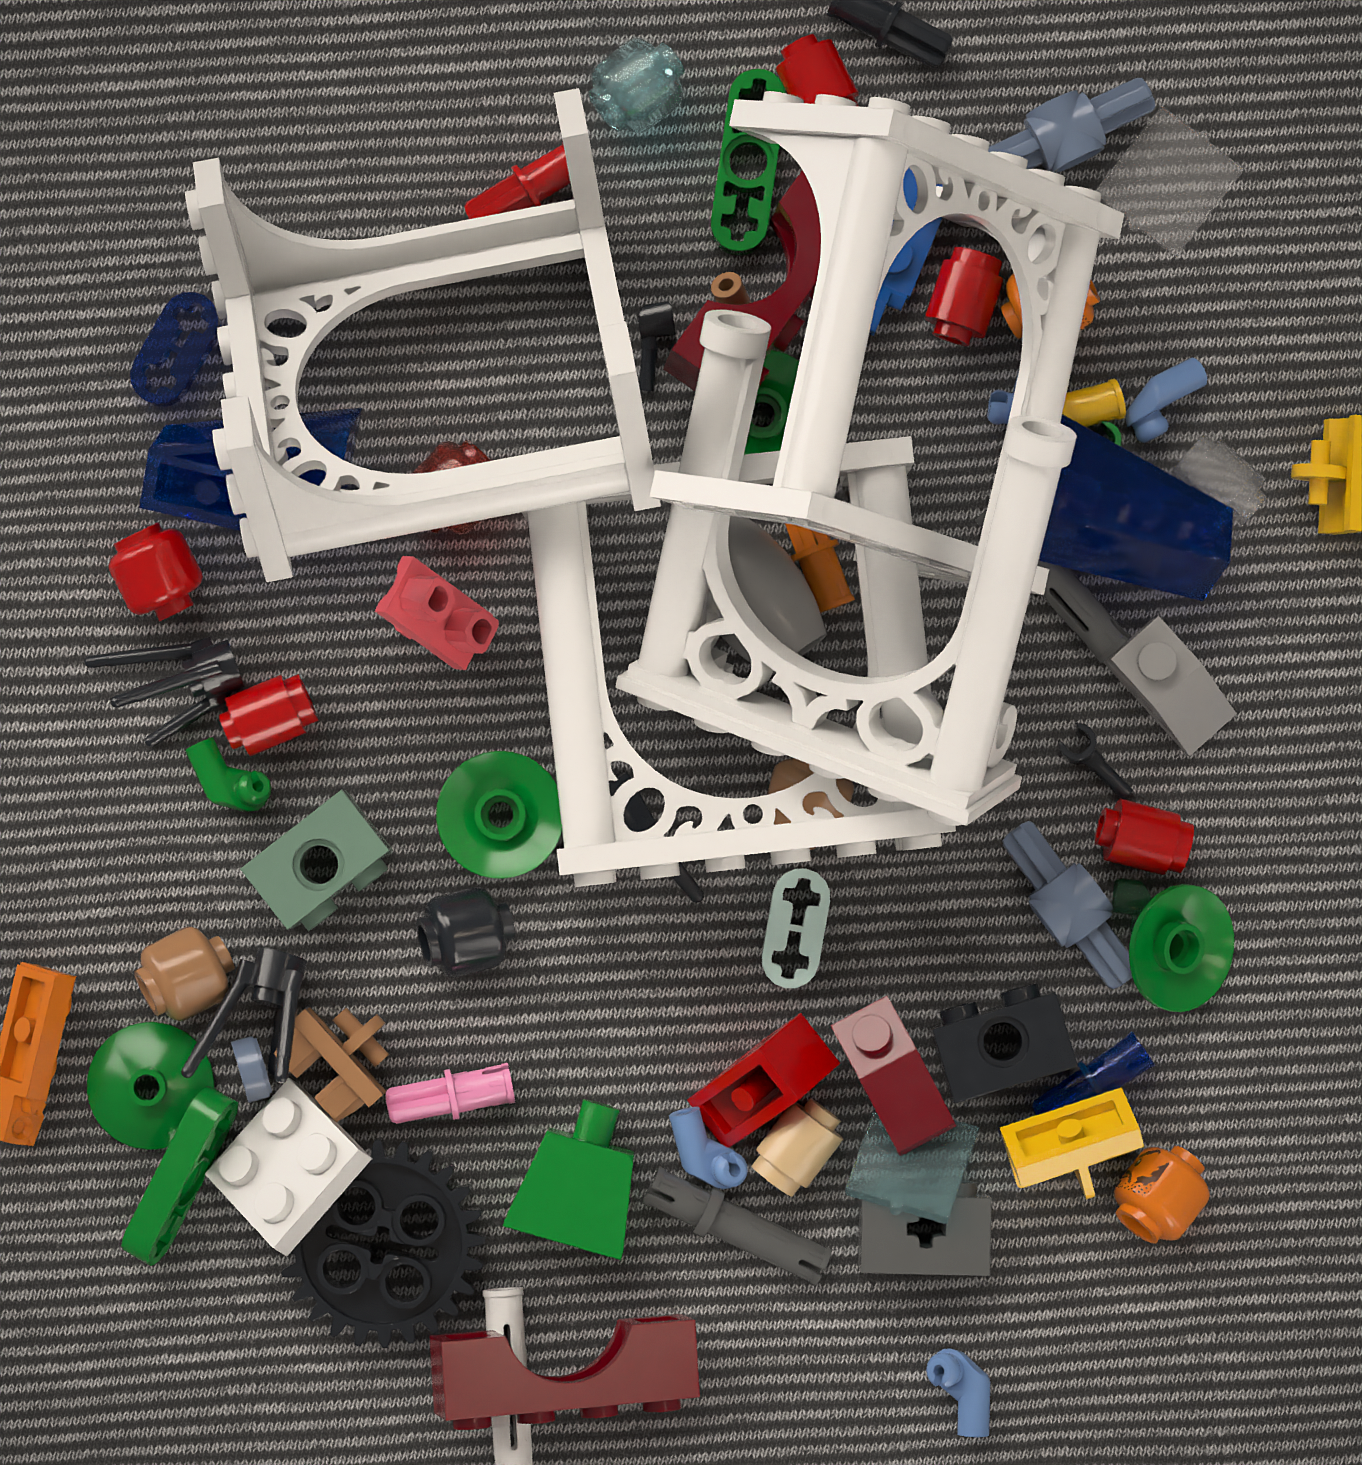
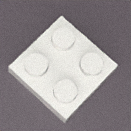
(288, 1167)

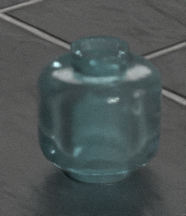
(637, 85)

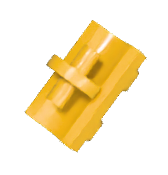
(1336, 476)

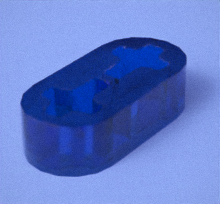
(162, 341)

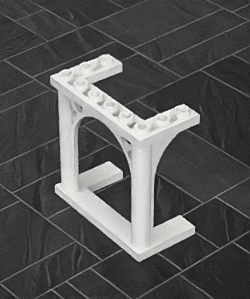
(857, 175)
(286, 275)
(581, 711)

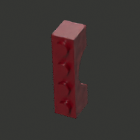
(799, 231)
(644, 1363)

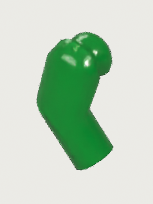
(224, 784)

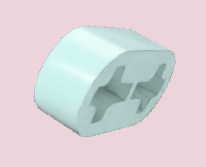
(811, 930)

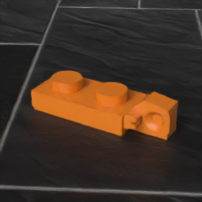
(30, 1048)

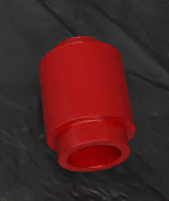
(815, 69)
(964, 296)
(268, 714)
(1144, 837)

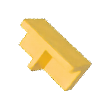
(1072, 1140)

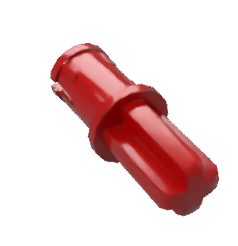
(524, 187)

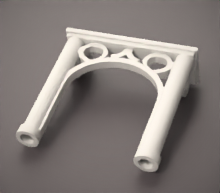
(685, 619)

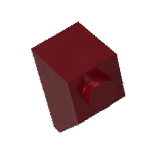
(893, 1075)

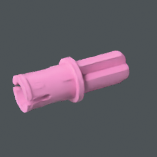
(450, 1094)

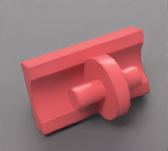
(436, 614)

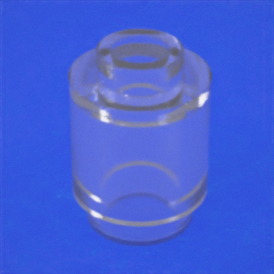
(1222, 475)

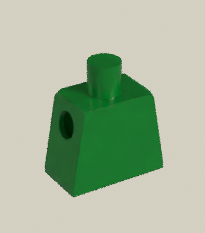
(578, 1186)

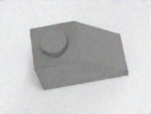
(1171, 685)

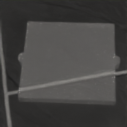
(1169, 181)

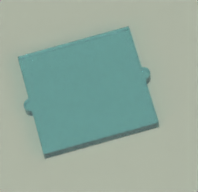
(919, 1181)

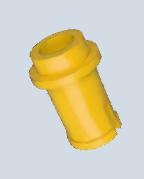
(1095, 404)

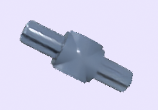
(1074, 127)
(1069, 904)

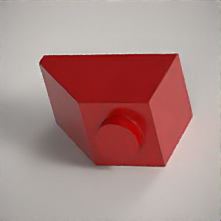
(764, 1081)

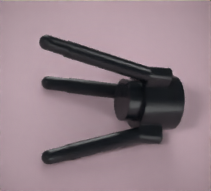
(209, 672)
(276, 984)

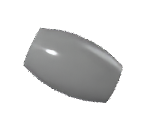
(772, 589)

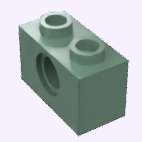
(280, 870)

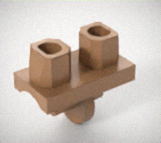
(355, 1082)

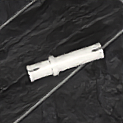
(502, 1308)

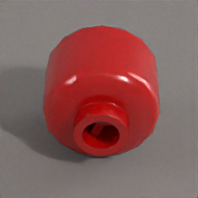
(155, 571)

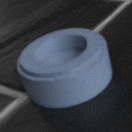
(251, 1068)

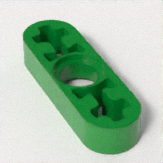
(725, 206)
(179, 1175)

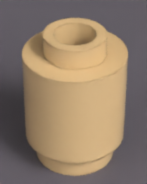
(798, 1146)

